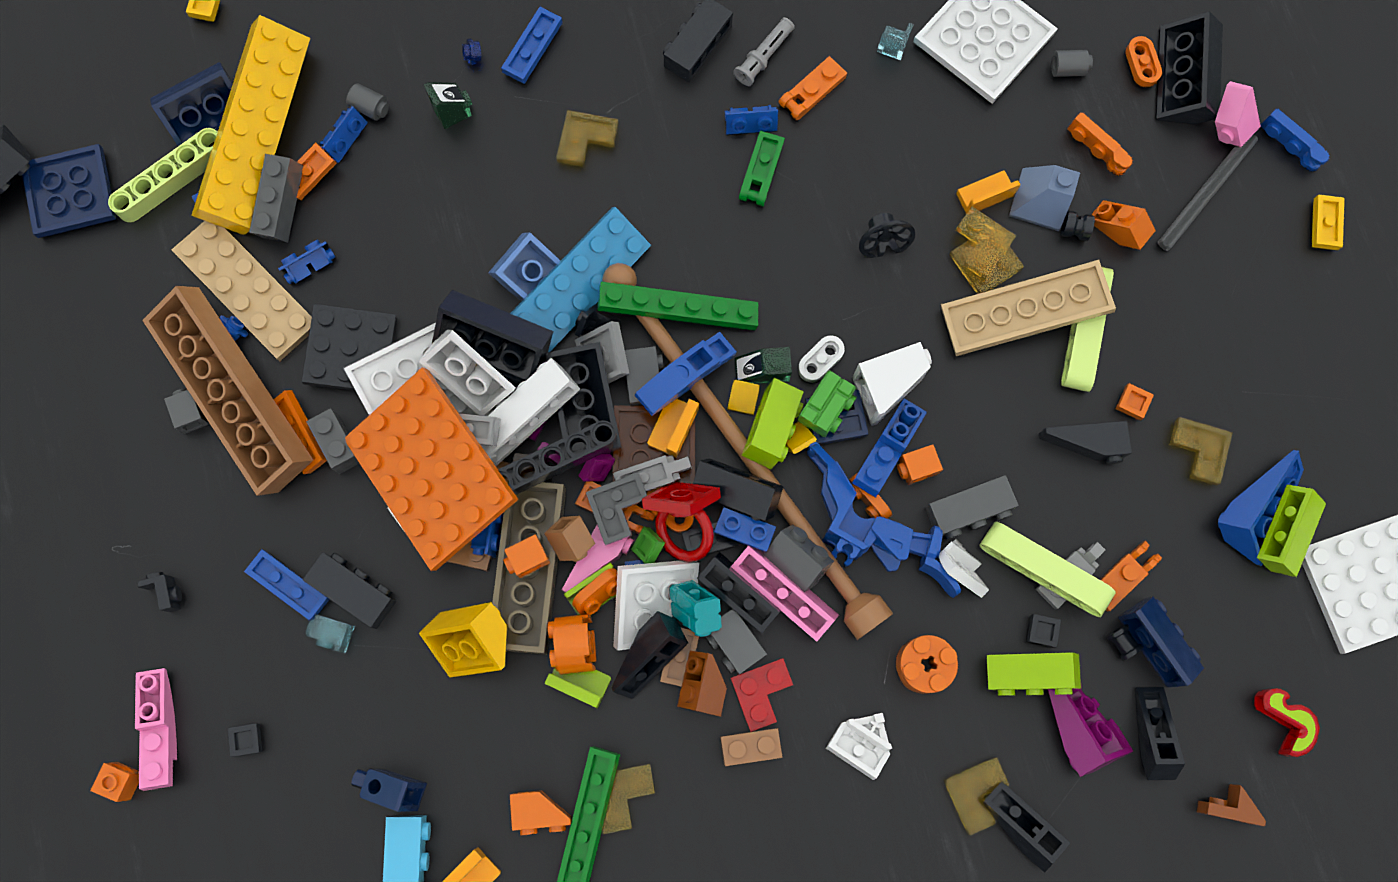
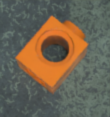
(919, 465)
(525, 557)
(116, 782)

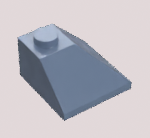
(1044, 195)

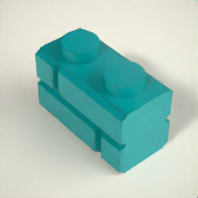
(695, 608)

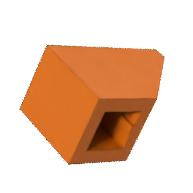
(1124, 224)
(535, 811)

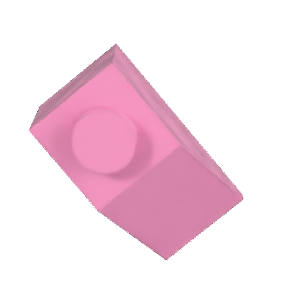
(1237, 115)

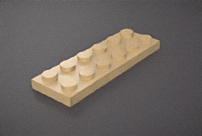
(245, 288)
(1028, 308)

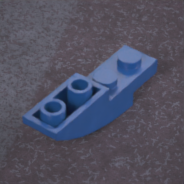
(684, 373)
(889, 447)

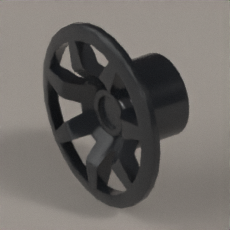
(884, 232)

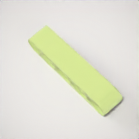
(155, 177)
(1084, 349)
(1048, 569)

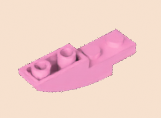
(157, 729)

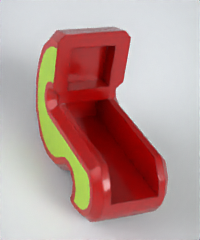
(1298, 718)

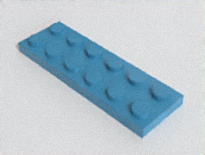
(577, 277)

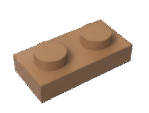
(674, 671)

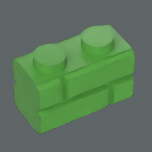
(827, 403)

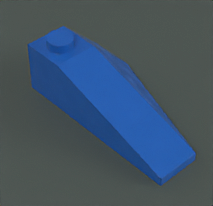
(1251, 513)

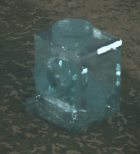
(330, 632)

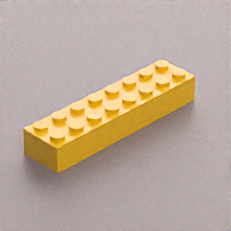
(250, 124)

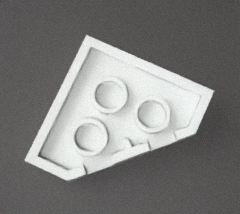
(643, 592)

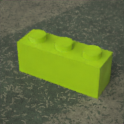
(773, 424)
(1291, 530)
(1034, 673)

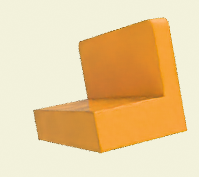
(987, 191)
(673, 426)
(474, 868)

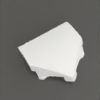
(962, 566)
(862, 744)

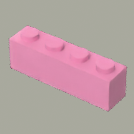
(801, 607)

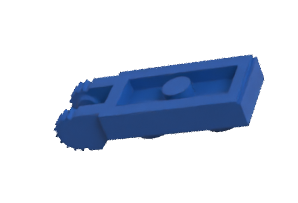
(1295, 140)

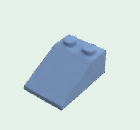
(524, 265)

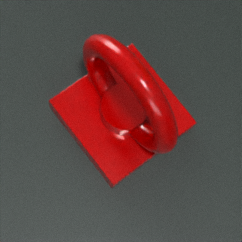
(683, 501)

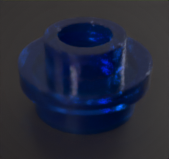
(471, 51)

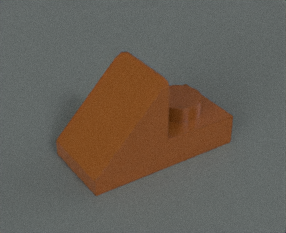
(1236, 807)

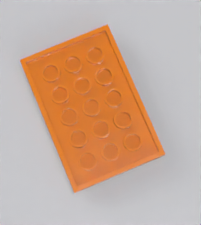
(430, 469)

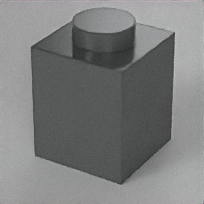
(185, 412)

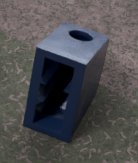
(389, 789)

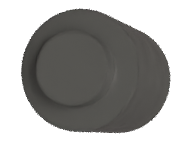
(1071, 63)
(367, 102)

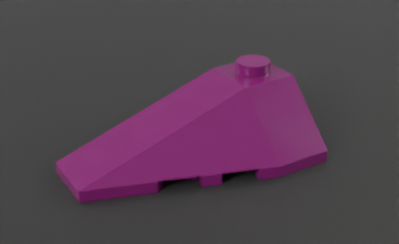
(1085, 732)

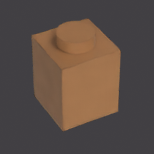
(570, 538)

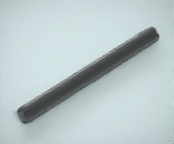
(1205, 194)

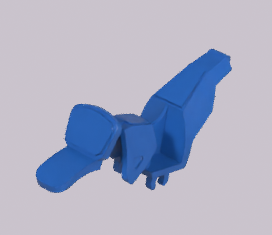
(887, 538)

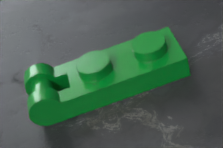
(762, 167)

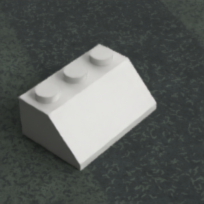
(466, 373)

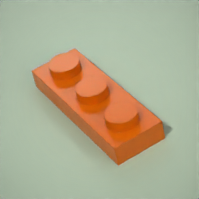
(297, 419)

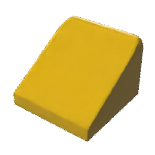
(743, 397)
(801, 439)

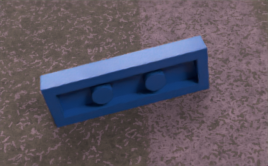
(532, 45)
(286, 585)

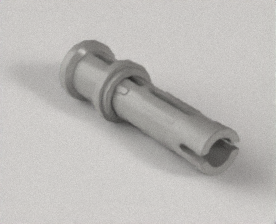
(758, 58)

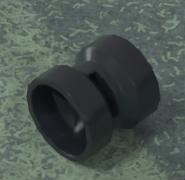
(1078, 226)

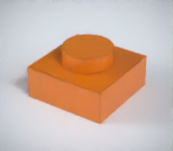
(1134, 401)

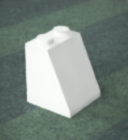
(890, 378)

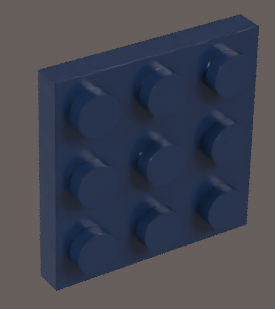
(68, 191)

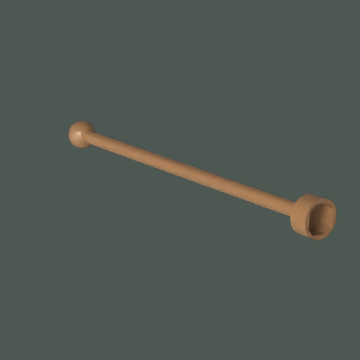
(863, 610)

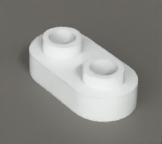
(820, 359)

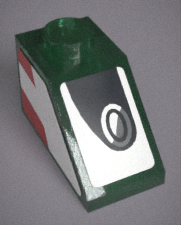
(448, 102)
(764, 365)

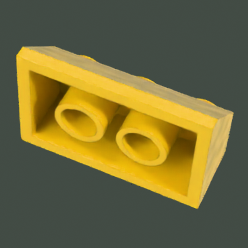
(468, 639)

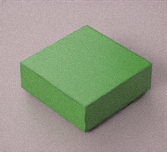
(648, 545)

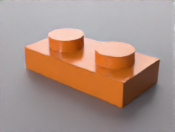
(316, 165)

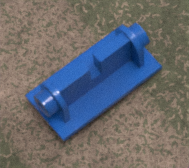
(744, 121)
(346, 131)
(297, 266)
(745, 529)
(488, 539)

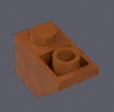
(702, 685)

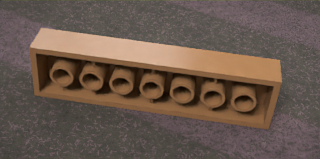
(227, 390)

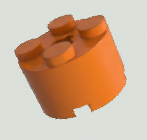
(572, 644)
(940, 656)

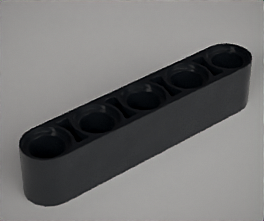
(562, 448)

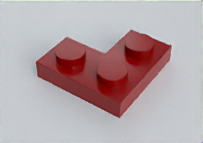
(753, 689)

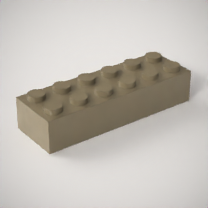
(528, 600)

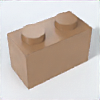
(751, 747)

